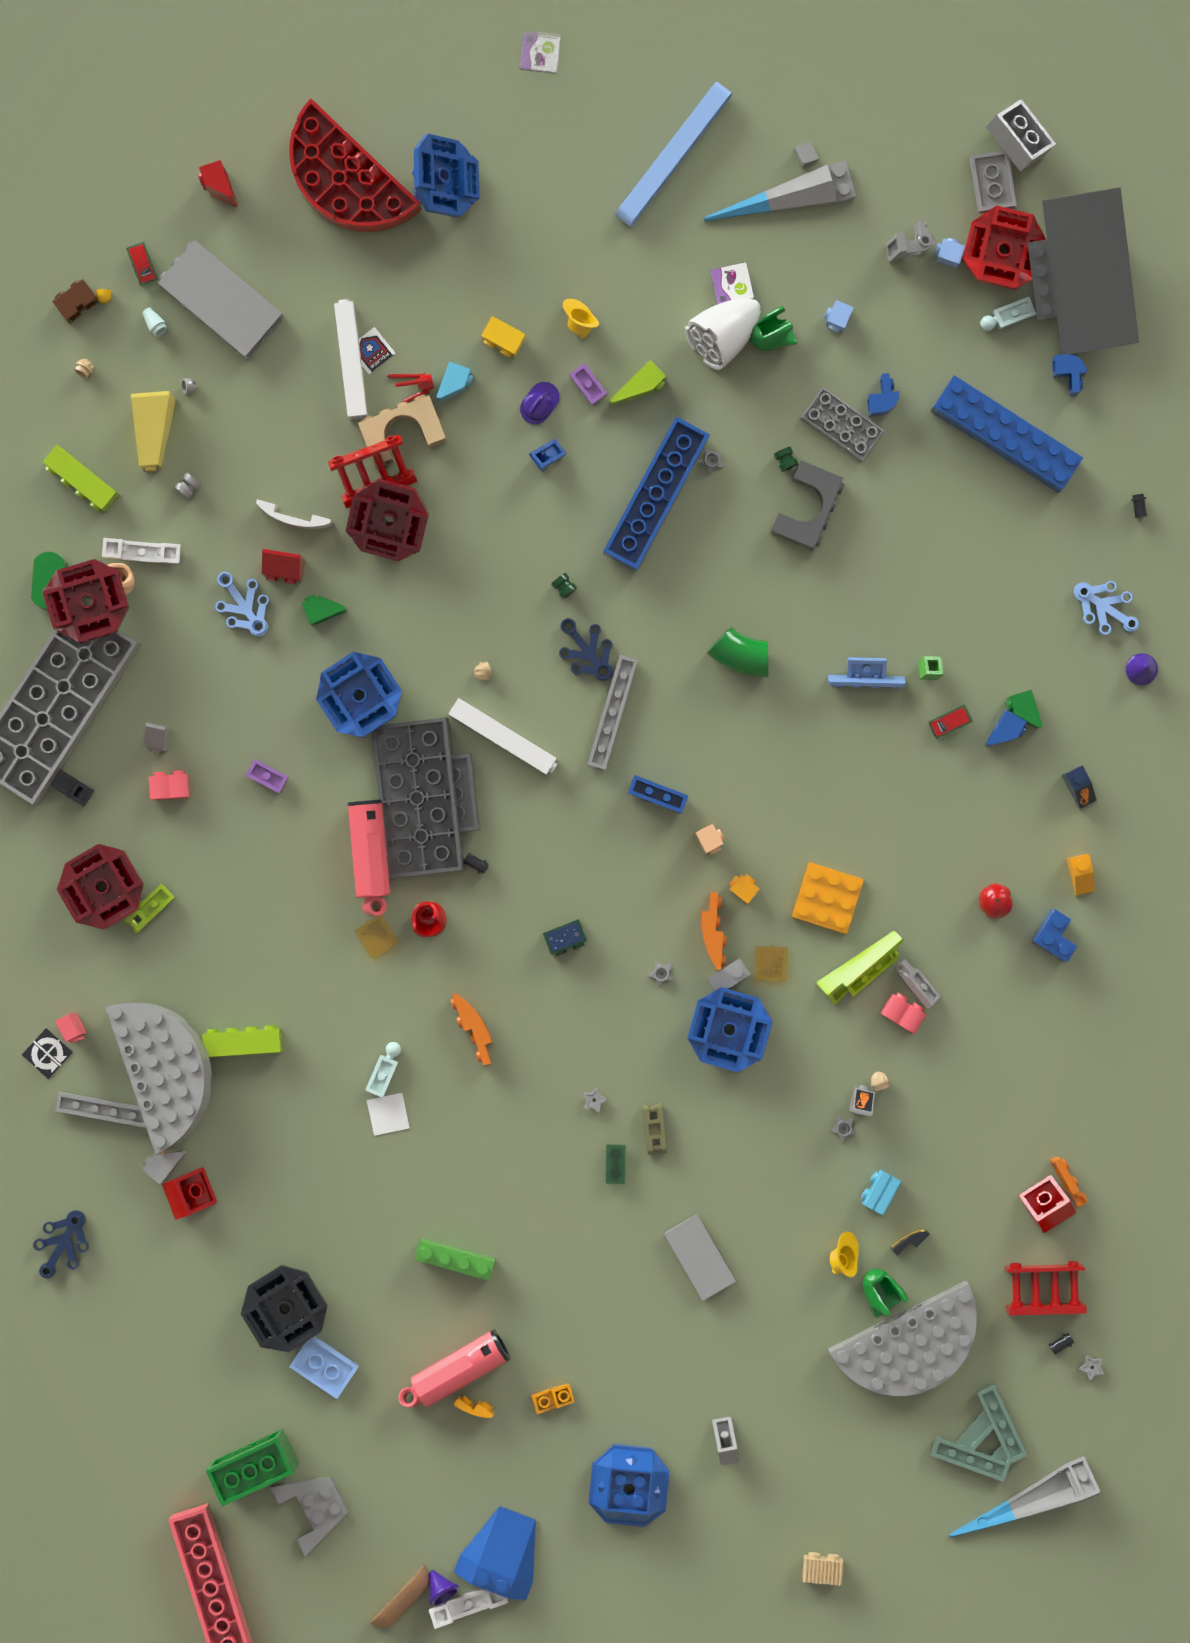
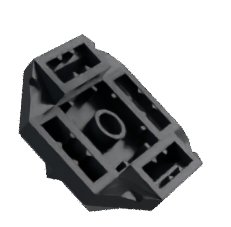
(278, 1328)

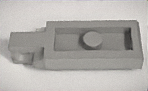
(918, 983)

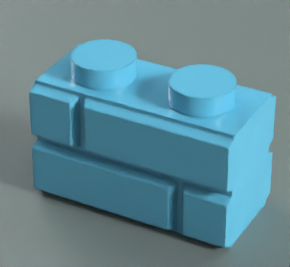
(880, 1192)

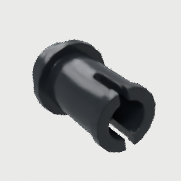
(1139, 505)
(476, 863)
(1061, 1343)

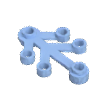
(1104, 605)
(244, 607)

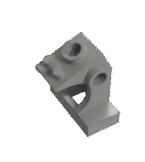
(900, 248)

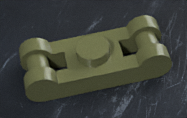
(654, 1128)

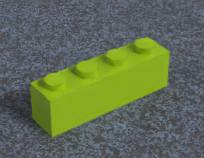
(81, 478)
(243, 1042)

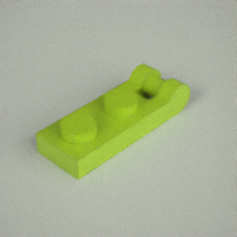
(150, 908)

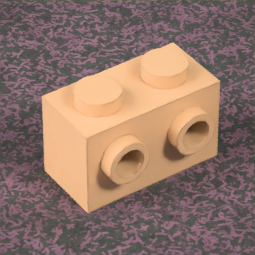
(710, 839)

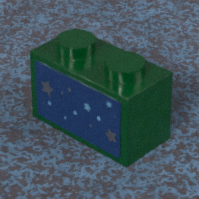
(564, 937)

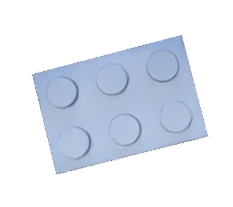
(324, 1366)

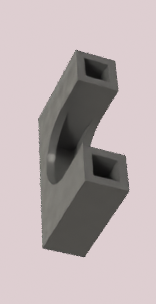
(827, 487)

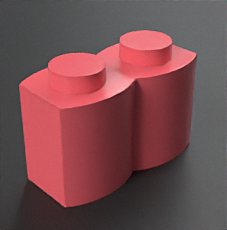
(169, 786)
(903, 1013)
(71, 1028)

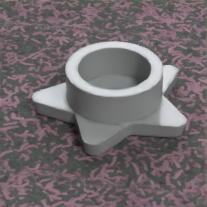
(712, 455)
(656, 973)
(599, 1100)
(848, 1128)
(1092, 1362)

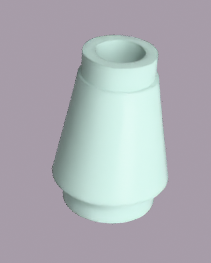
(154, 322)

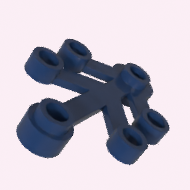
(589, 652)
(64, 1241)

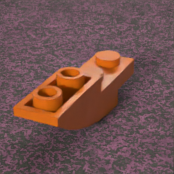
(713, 939)
(470, 1019)

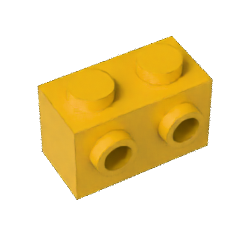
(503, 337)

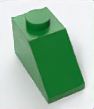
(321, 609)
(1025, 707)

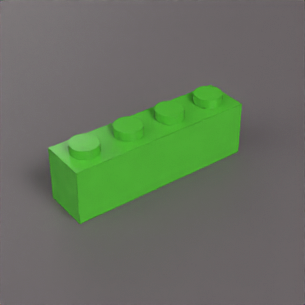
(455, 1259)

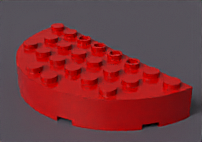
(343, 178)

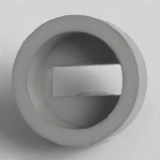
(188, 386)

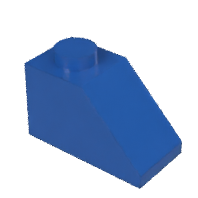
(1006, 729)

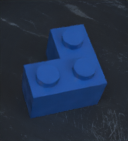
(1050, 936)

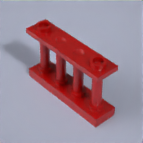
(404, 477)
(1036, 1306)

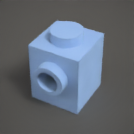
(949, 252)
(838, 316)

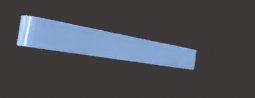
(673, 154)

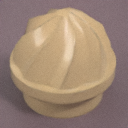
(84, 368)
(483, 671)
(879, 1081)

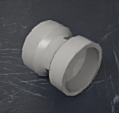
(187, 485)

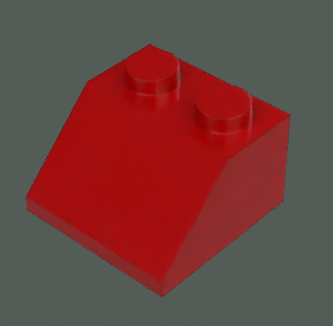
(216, 181)
(282, 566)
(189, 1193)
(1047, 1204)

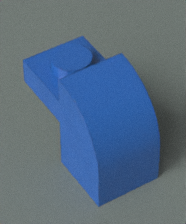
(1070, 367)
(883, 402)

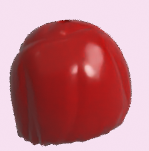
(988, 902)
(428, 919)

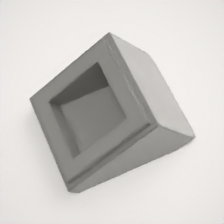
(806, 154)

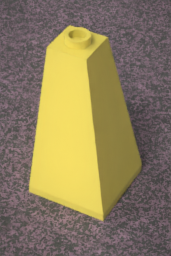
(152, 425)

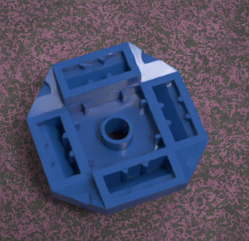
(445, 176)
(338, 691)
(750, 1033)
(632, 1466)

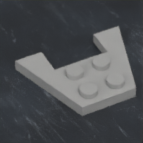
(320, 1504)

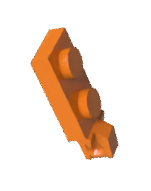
(1069, 1182)

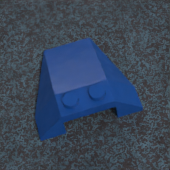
(501, 1555)

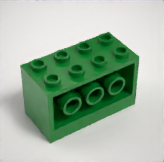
(252, 1467)

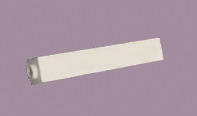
(351, 359)
(503, 737)

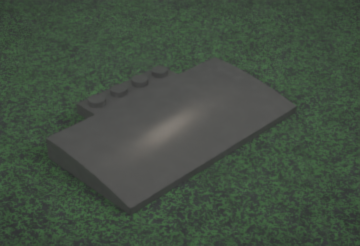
(1085, 272)
(424, 797)

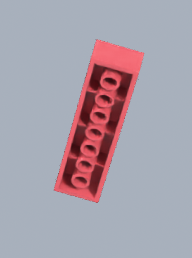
(209, 1576)

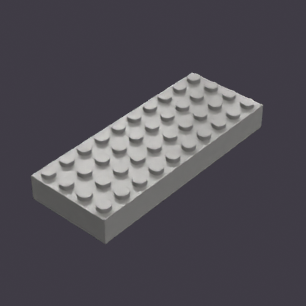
(56, 708)

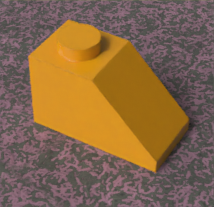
(1081, 874)

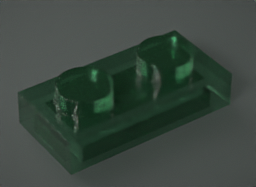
(615, 1164)

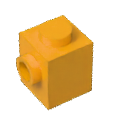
(743, 887)

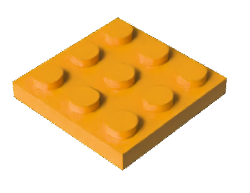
(827, 898)

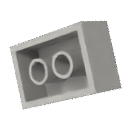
(1020, 135)

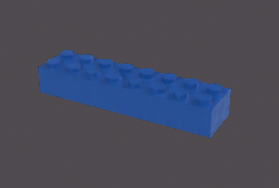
(1006, 434)
(656, 494)

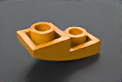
(552, 1398)
(480, 1409)

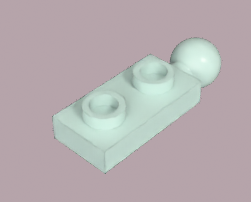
(1009, 314)
(384, 1070)

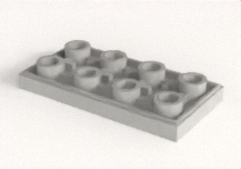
(842, 424)
(699, 1257)

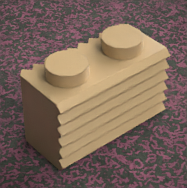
(822, 1569)

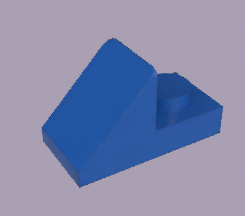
(547, 454)

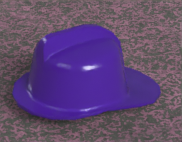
(539, 403)

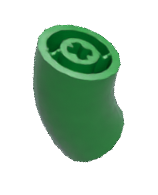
(741, 653)

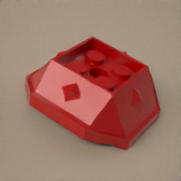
(999, 229)

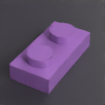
(588, 384)
(267, 776)

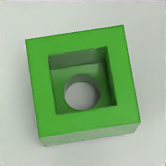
(930, 668)

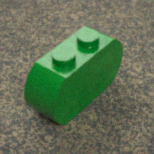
(43, 570)

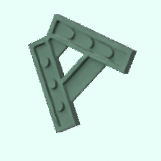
(963, 1451)

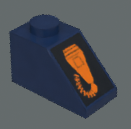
(1080, 786)

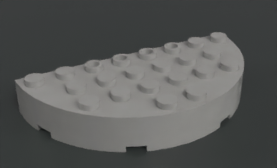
(165, 1069)
(913, 1347)

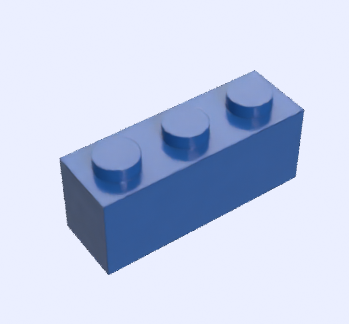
(658, 794)

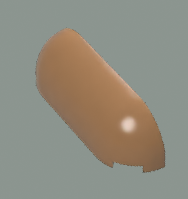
(402, 1600)

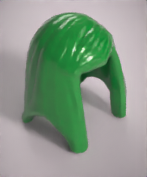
(772, 332)
(882, 1292)

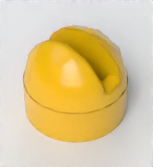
(104, 295)

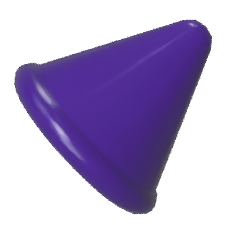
(1141, 669)
(440, 1588)

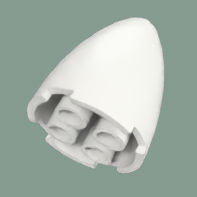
(723, 330)

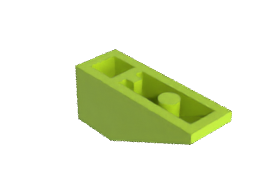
(642, 383)

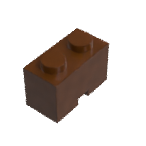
(75, 300)

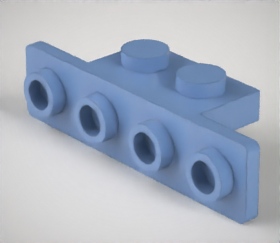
(866, 673)

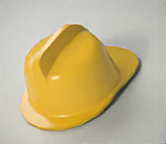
(579, 317)
(845, 1256)

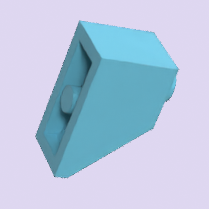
(454, 381)

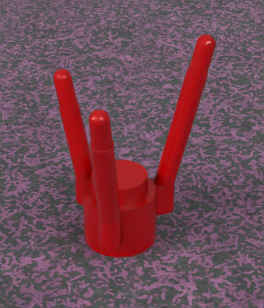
(423, 381)

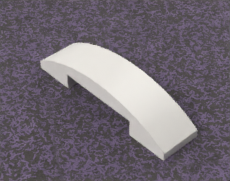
(316, 521)
(141, 551)
(464, 1605)

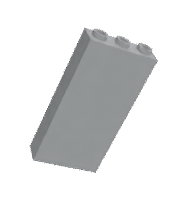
(220, 299)

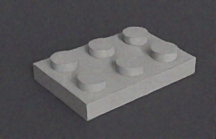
(992, 181)

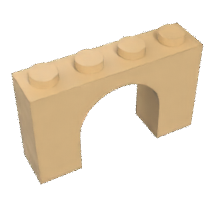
(420, 411)

